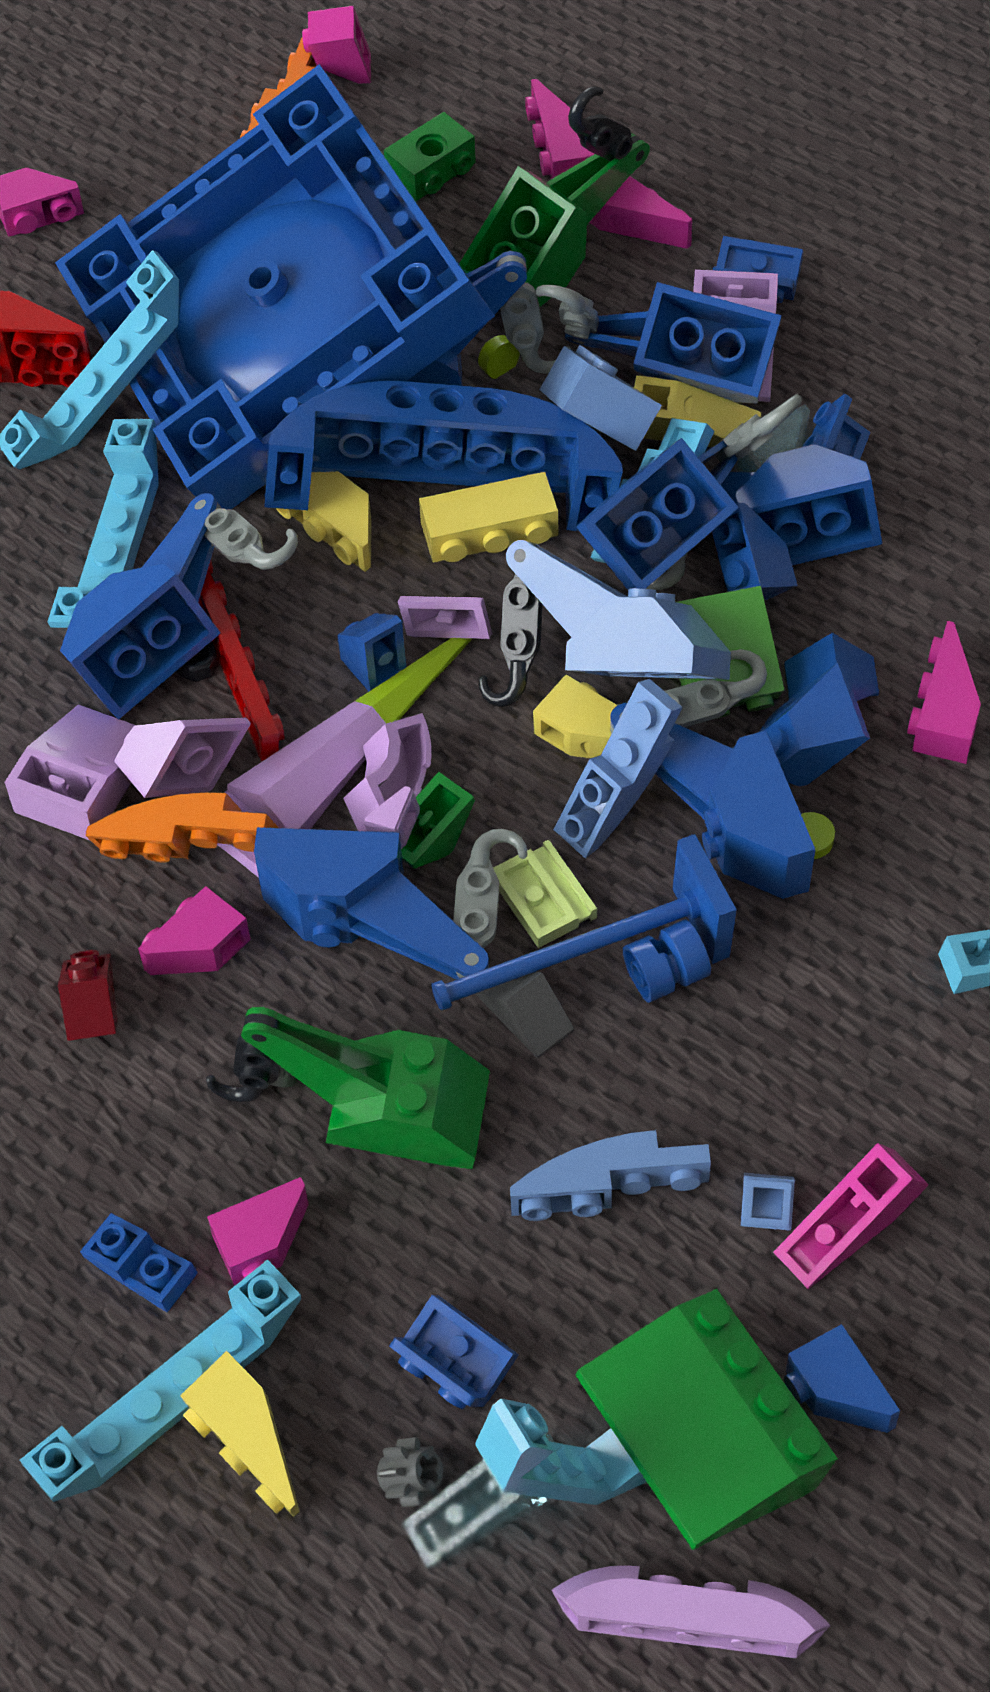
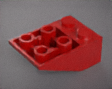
(39, 344)

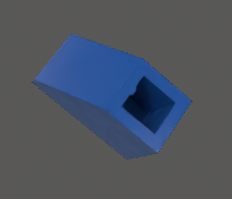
(753, 554)

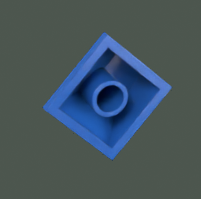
(817, 727)

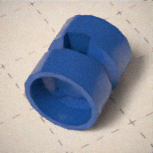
(670, 959)

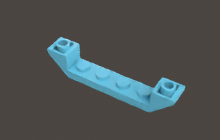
(35, 439)
(133, 459)
(84, 1462)
(531, 1465)

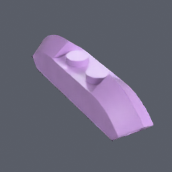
(708, 1616)

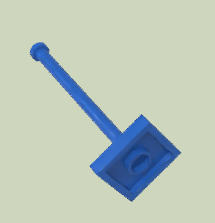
(698, 897)

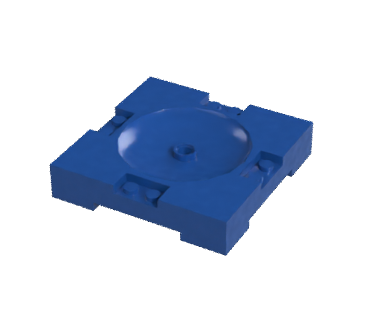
(293, 281)

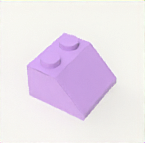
(179, 754)

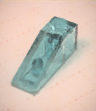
(466, 1514)

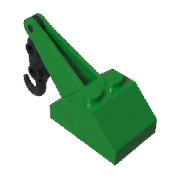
(552, 217)
(387, 1091)

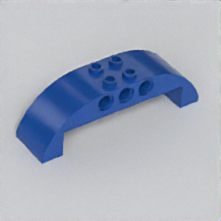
(439, 438)

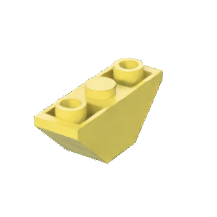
(339, 516)

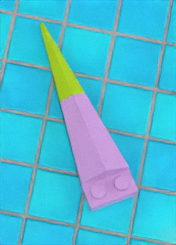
(311, 771)

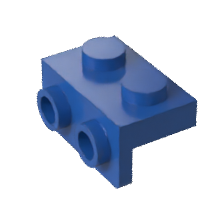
(761, 257)
(838, 430)
(454, 1354)

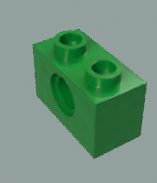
(432, 155)

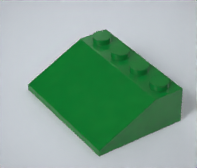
(707, 1419)

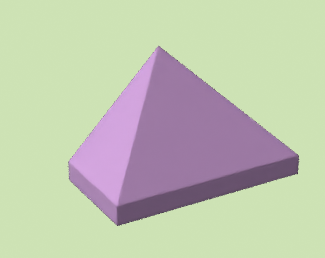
(445, 617)

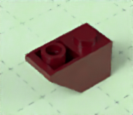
(88, 995)

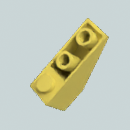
(691, 404)
(574, 718)
(240, 1415)

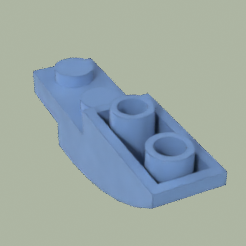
(622, 771)
(588, 1174)

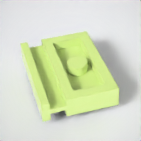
(544, 894)

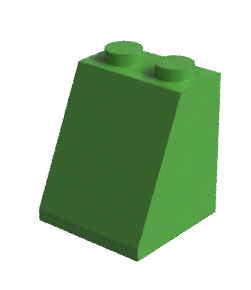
(742, 623)

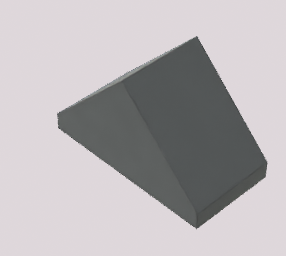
(529, 1011)

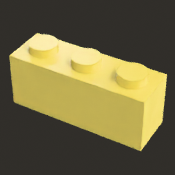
(488, 517)

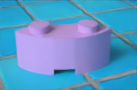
(395, 759)

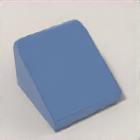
(767, 1201)

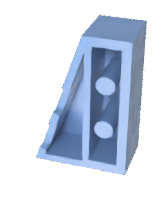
(591, 392)

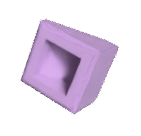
(395, 815)

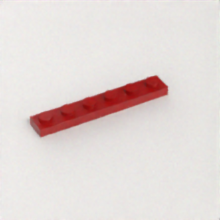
(238, 668)

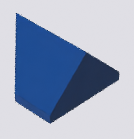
(824, 654)

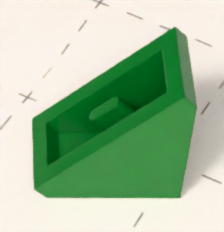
(439, 823)

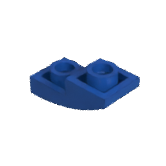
(138, 1262)

